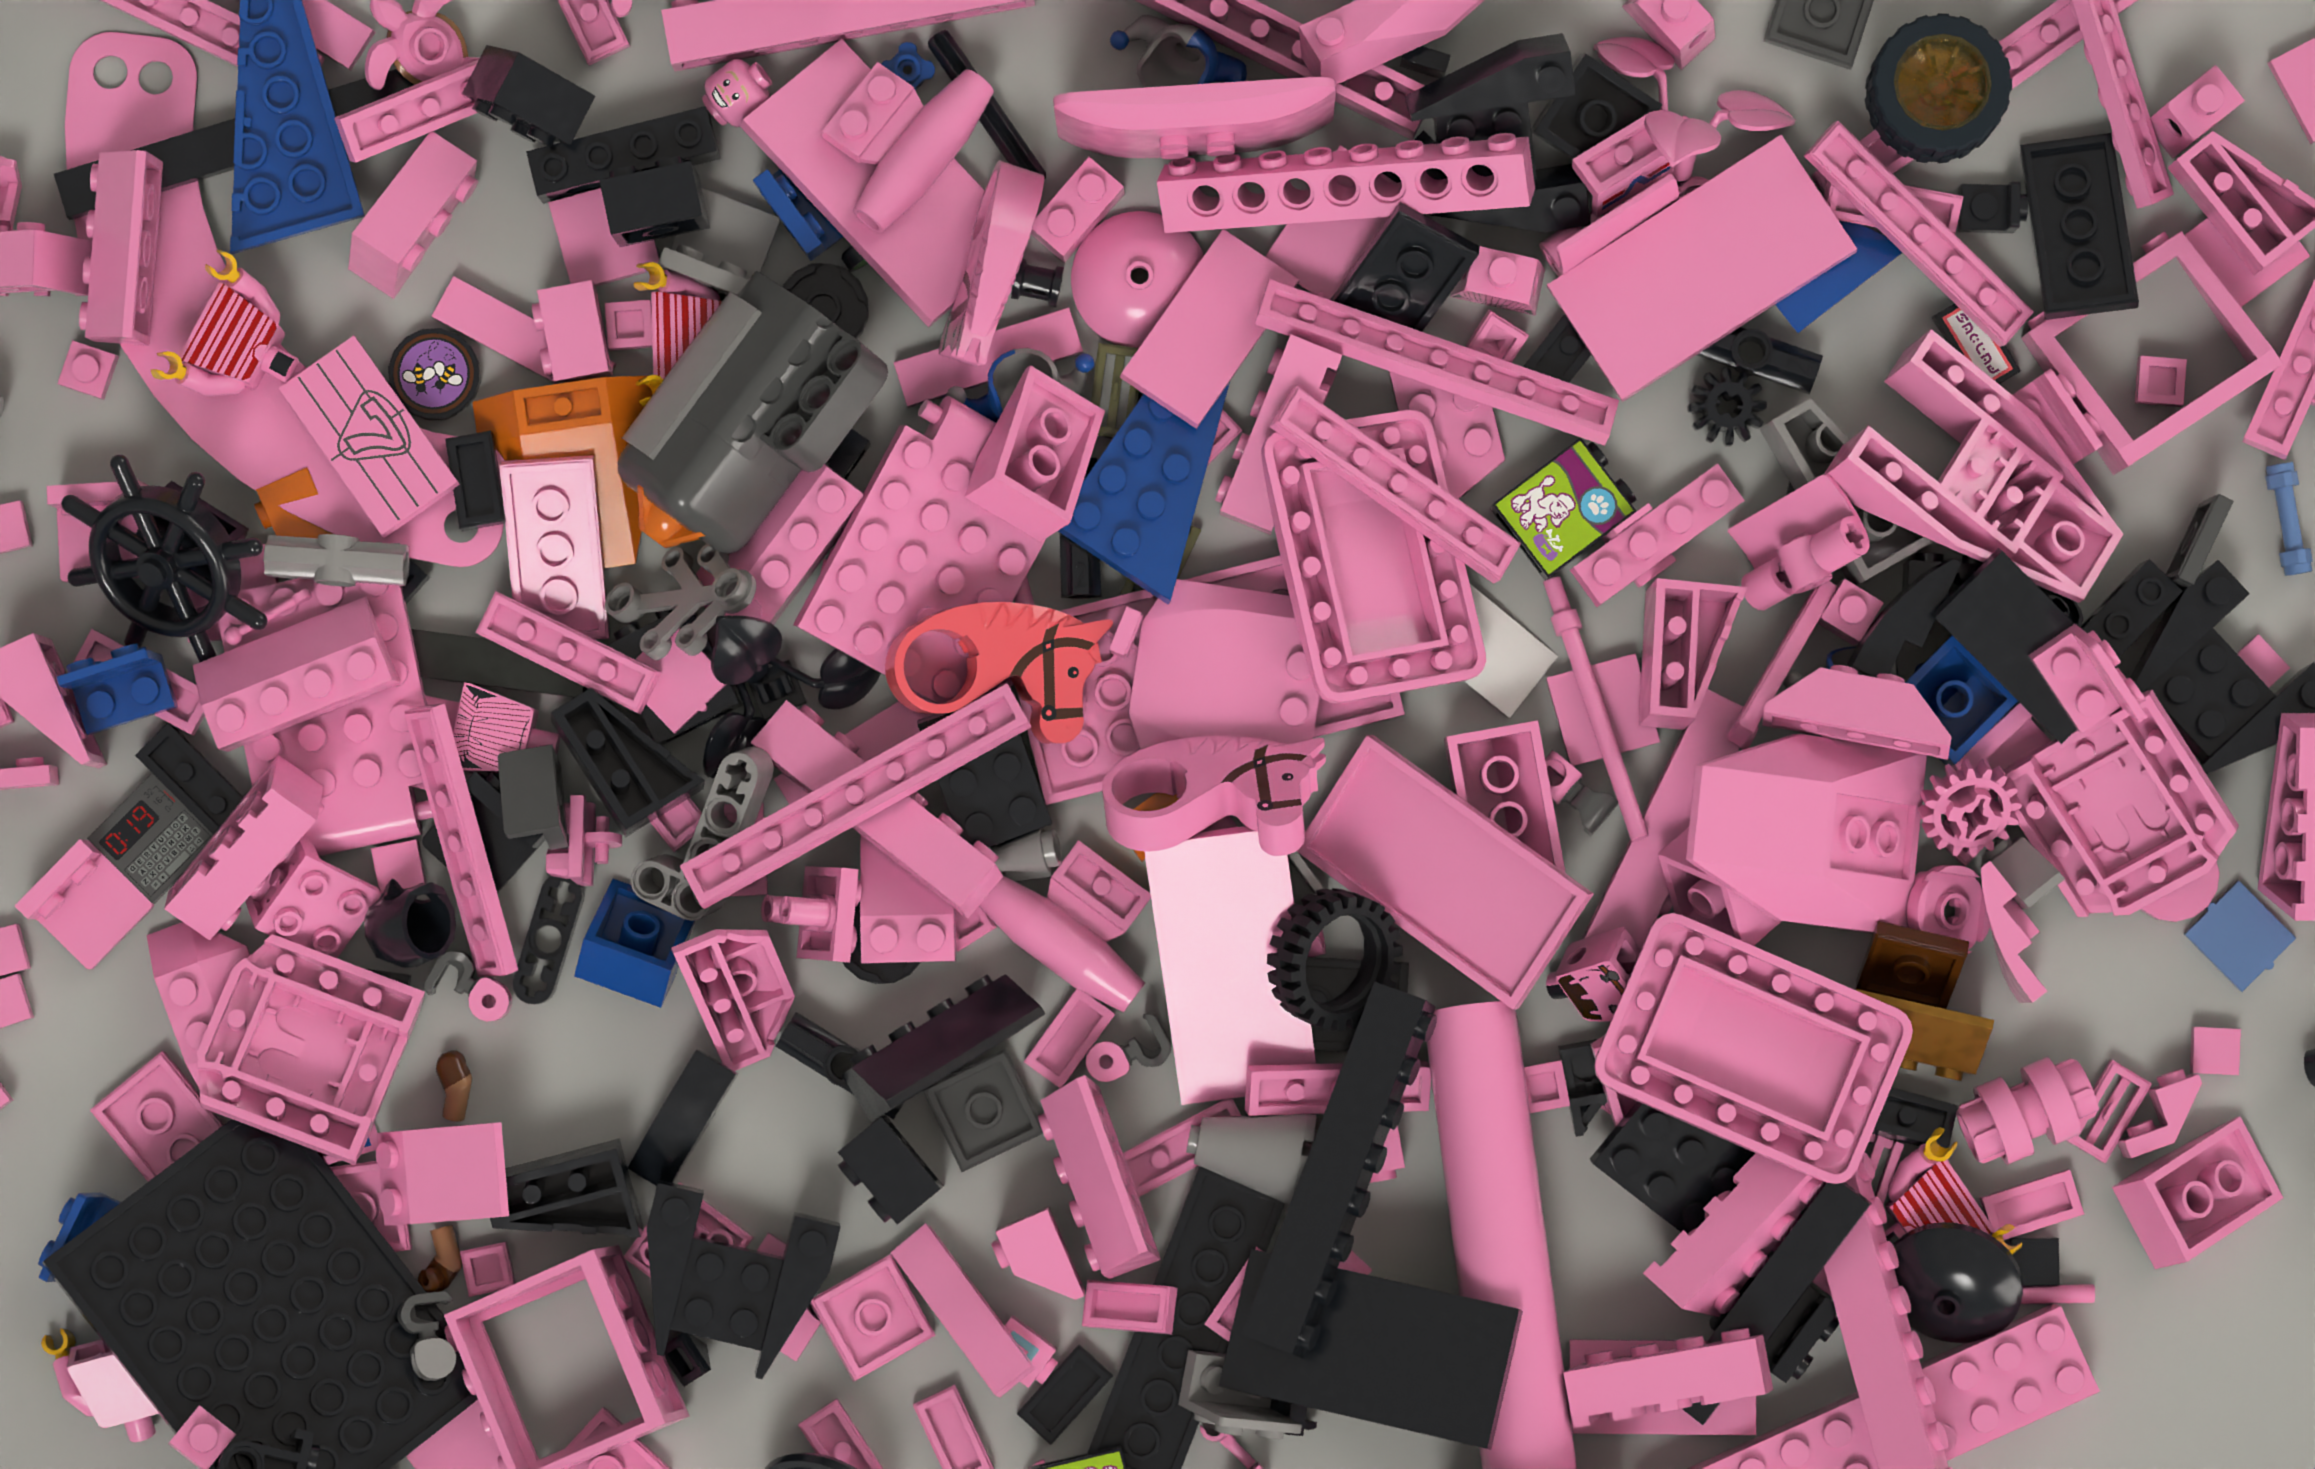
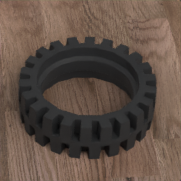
(1296, 943)

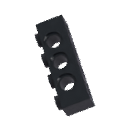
(578, 167)
(2132, 607)

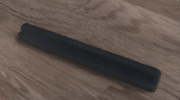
(993, 117)

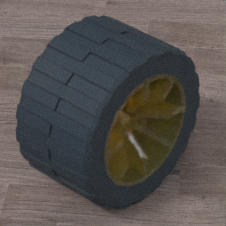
(1938, 88)

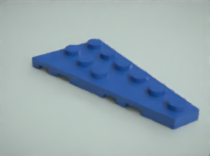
(286, 142)
(1145, 494)

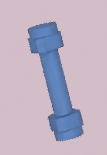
(2295, 558)

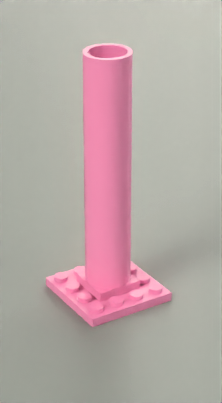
(1501, 1221)

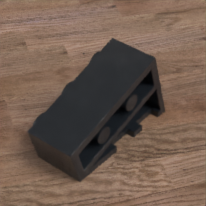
(573, 1192)

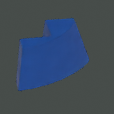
(1828, 289)

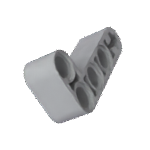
(711, 829)

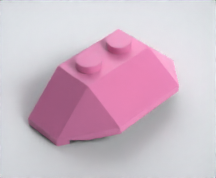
(1860, 710)
(191, 980)
(737, 991)

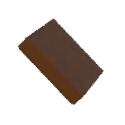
(1912, 965)

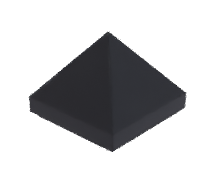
(687, 1357)

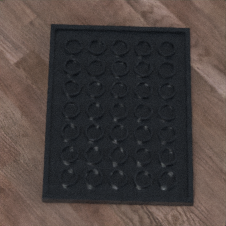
(264, 1301)

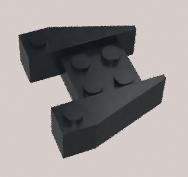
(1494, 99)
(2207, 686)
(727, 1288)

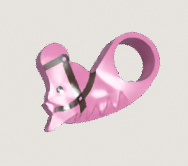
(992, 261)
(1214, 778)

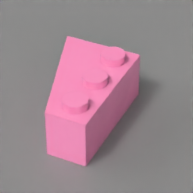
(411, 214)
(41, 261)
(1681, 647)

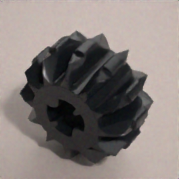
(1728, 390)

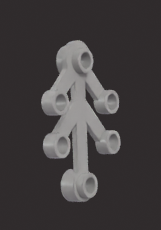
(728, 594)

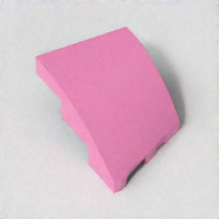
(2010, 933)

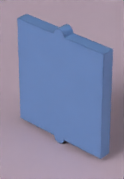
(2240, 936)

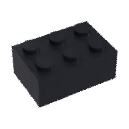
(994, 793)

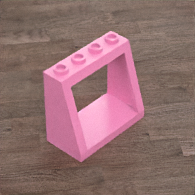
(2118, 447)
(630, 1335)

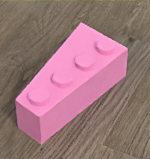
(246, 849)
(1668, 1378)

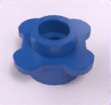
(908, 56)

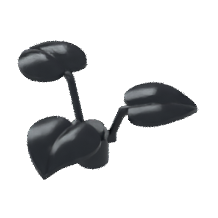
(742, 655)

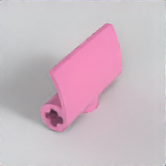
(1574, 245)
(1799, 542)

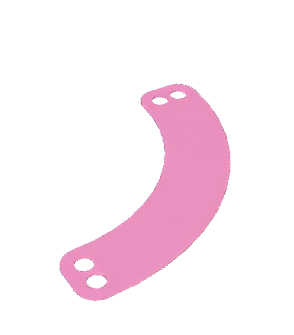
(256, 429)

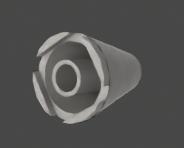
(1255, 1150)

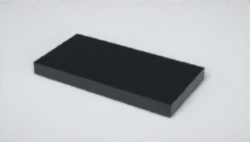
(2079, 226)
(2000, 622)

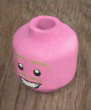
(736, 91)

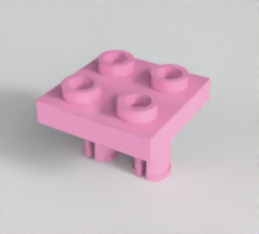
(823, 913)

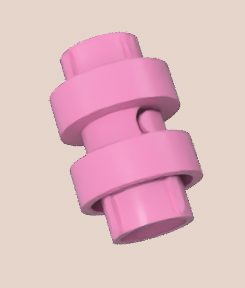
(2047, 1102)

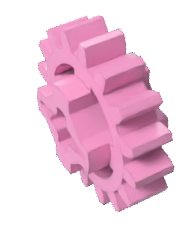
(1969, 807)

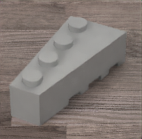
(1805, 447)

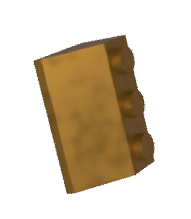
(1942, 1038)

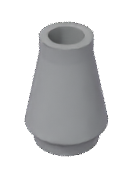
(1029, 852)

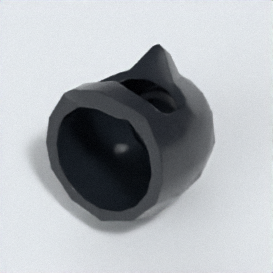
(410, 929)

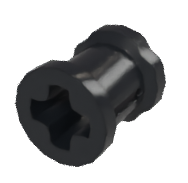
(1038, 283)

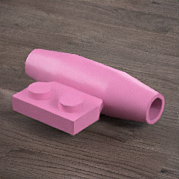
(908, 141)
(1071, 927)

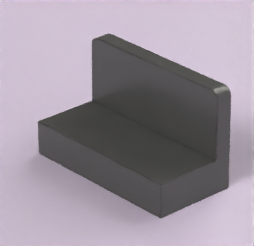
(533, 795)

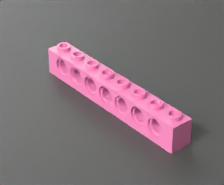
(1188, 209)

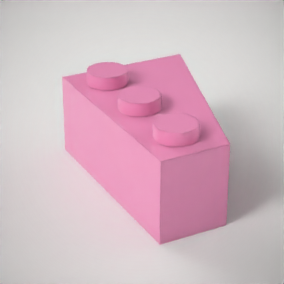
(2244, 200)

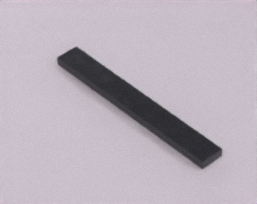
(208, 149)

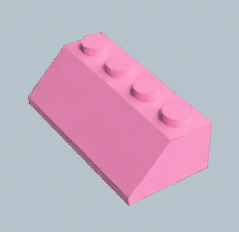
(122, 247)
(793, 540)
(294, 675)
(1508, 781)
(1098, 1178)

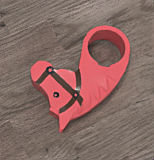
(1033, 645)

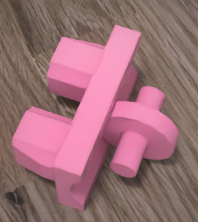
(578, 859)

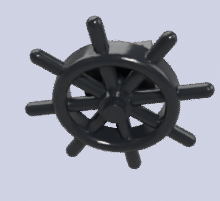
(176, 547)

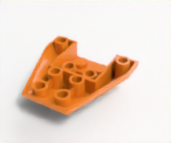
(571, 422)

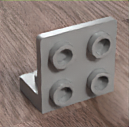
(728, 250)
(1228, 1408)

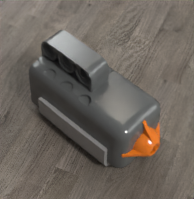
(741, 416)

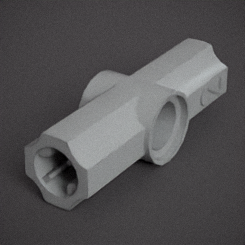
(336, 560)

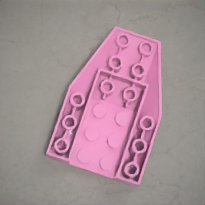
(1811, 829)

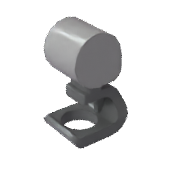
(430, 1355)

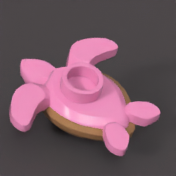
(417, 42)

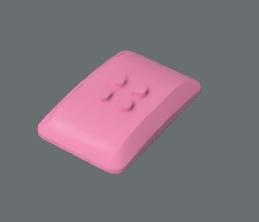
(1195, 117)
(1367, 590)
(1753, 1048)

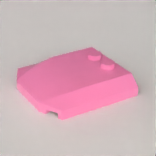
(1221, 668)
(2122, 811)
(305, 1046)

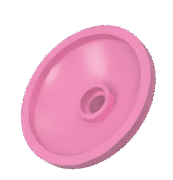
(1103, 269)

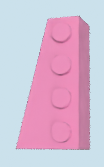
(1300, 365)
(2289, 837)
(1734, 1237)

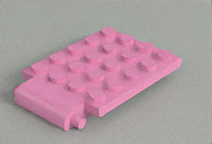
(917, 552)
(358, 749)

